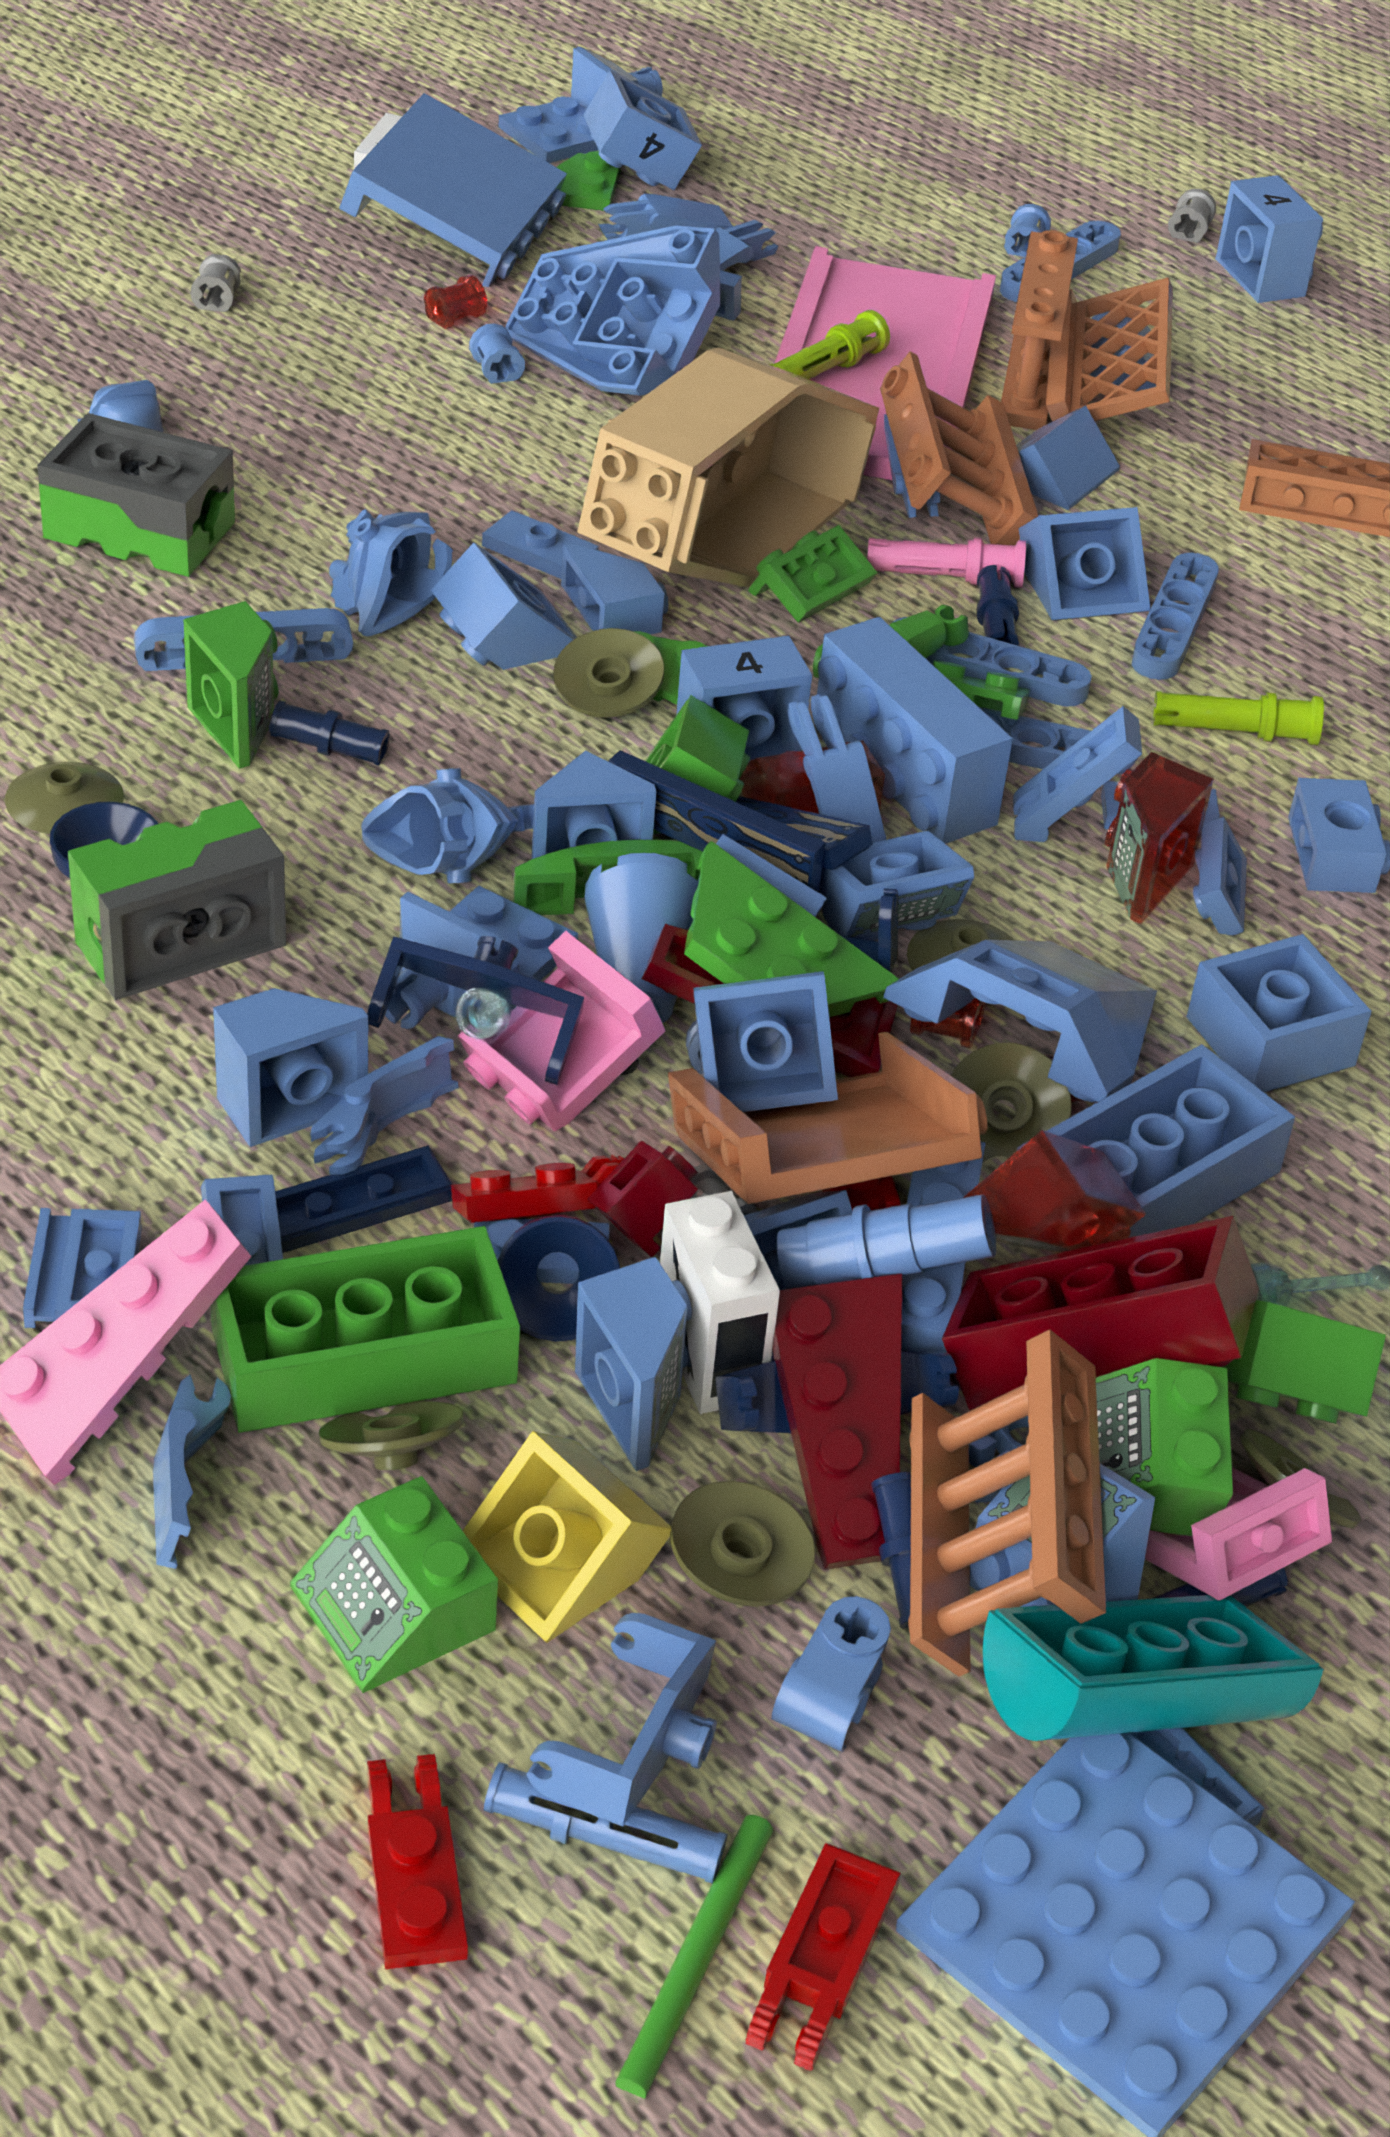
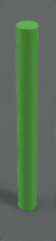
(694, 1957)

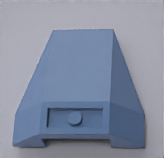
(622, 307)
(1056, 990)

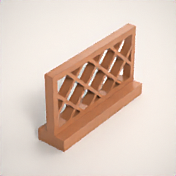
(1074, 358)
(1305, 492)

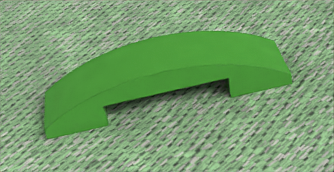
(557, 878)

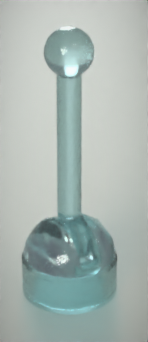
(488, 1018)
(1278, 1288)

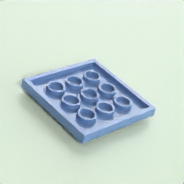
(1126, 1924)

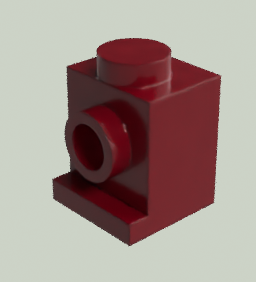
(639, 1188)

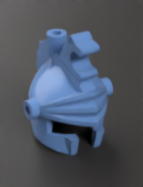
(388, 569)
(442, 826)

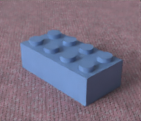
(927, 736)
(1186, 1138)

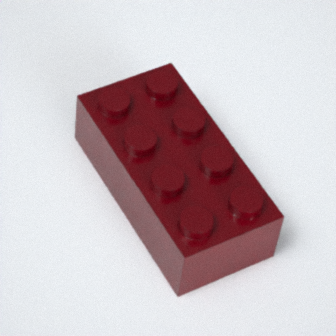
(1115, 1302)

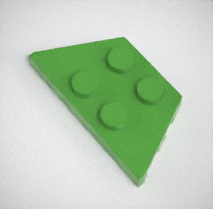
(756, 932)

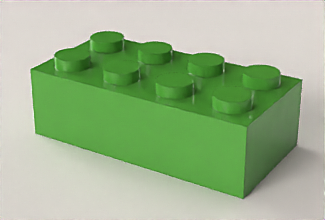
(365, 1329)

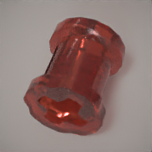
(455, 301)
(962, 1029)

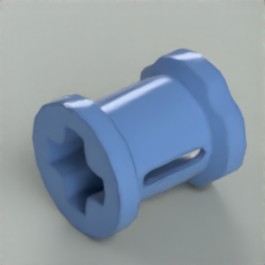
(1022, 223)
(494, 349)

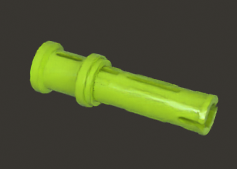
(841, 346)
(1266, 716)

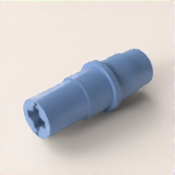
(886, 1241)

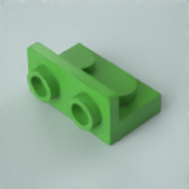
(814, 572)

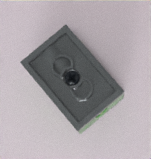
(137, 493)
(178, 899)

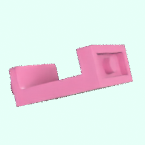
(611, 1034)
(1250, 1537)

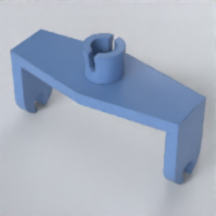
(670, 1730)

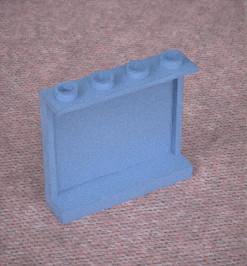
(459, 184)

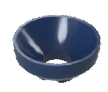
(94, 824)
(539, 1310)

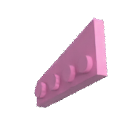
(91, 1356)

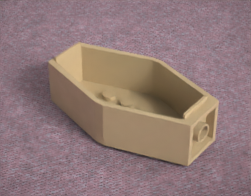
(725, 467)

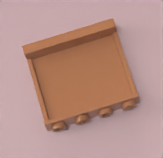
(878, 1128)

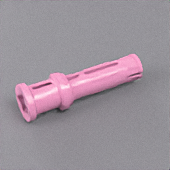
(947, 559)

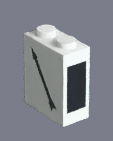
(728, 1290)

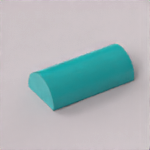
(1141, 1668)

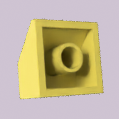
(563, 1534)

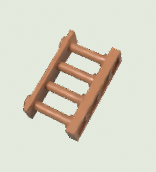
(1036, 322)
(983, 438)
(1060, 1512)

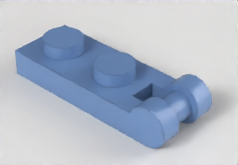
(1076, 775)

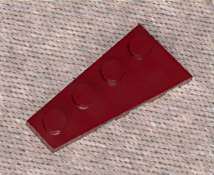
(852, 1033)
(843, 1405)

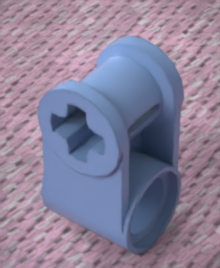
(835, 1672)

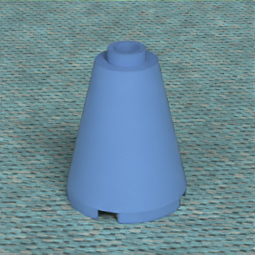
(630, 909)

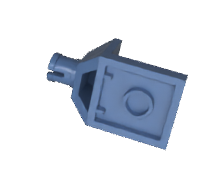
(558, 127)
(458, 932)

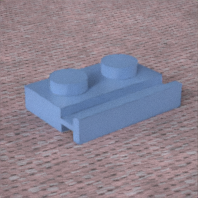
(75, 1257)

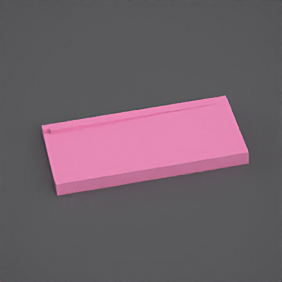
(926, 314)

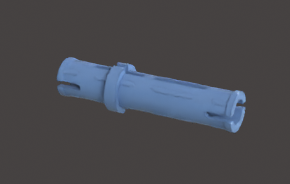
(697, 1850)

